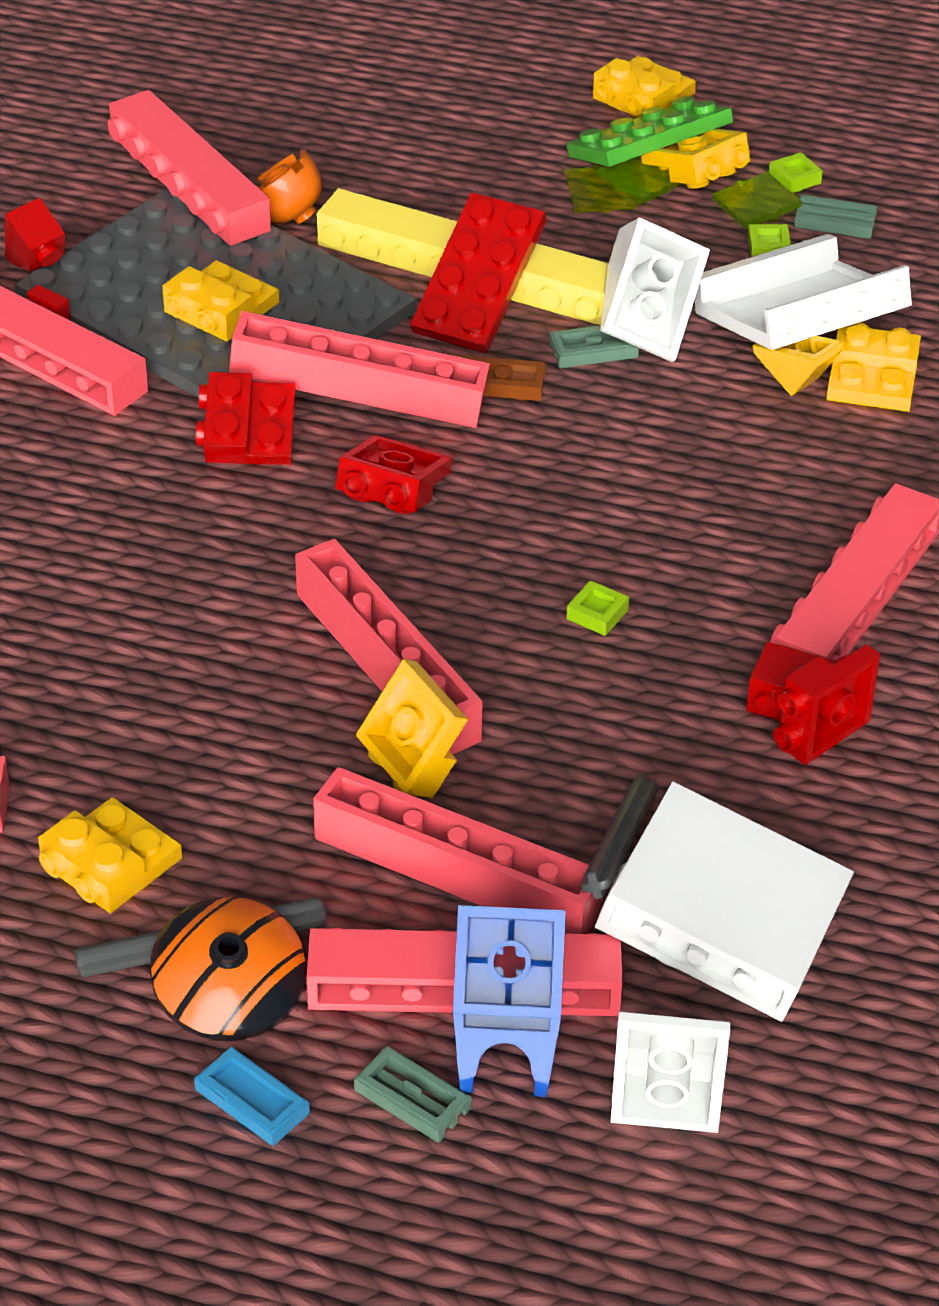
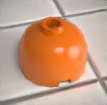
(292, 188)

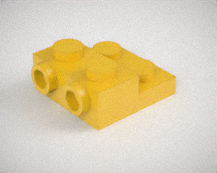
(639, 85)
(702, 157)
(216, 297)
(874, 367)
(413, 731)
(107, 853)

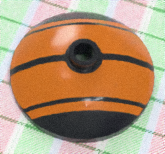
(228, 994)

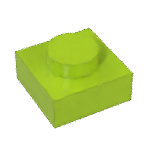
(796, 172)
(767, 238)
(597, 608)

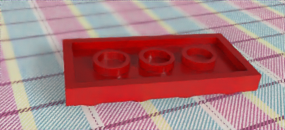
(478, 272)

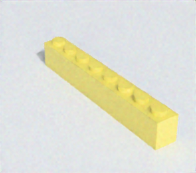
(417, 240)

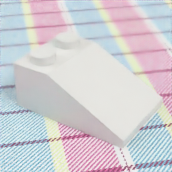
(651, 287)
(669, 1071)

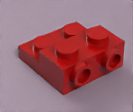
(246, 420)
(391, 473)
(826, 703)

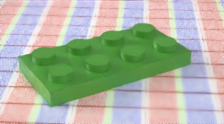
(651, 131)

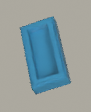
(252, 1096)

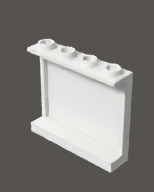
(797, 293)
(725, 900)

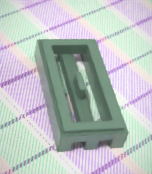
(836, 216)
(588, 346)
(406, 1099)

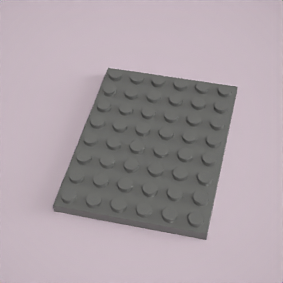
(120, 273)

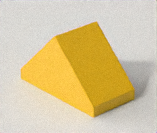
(799, 362)

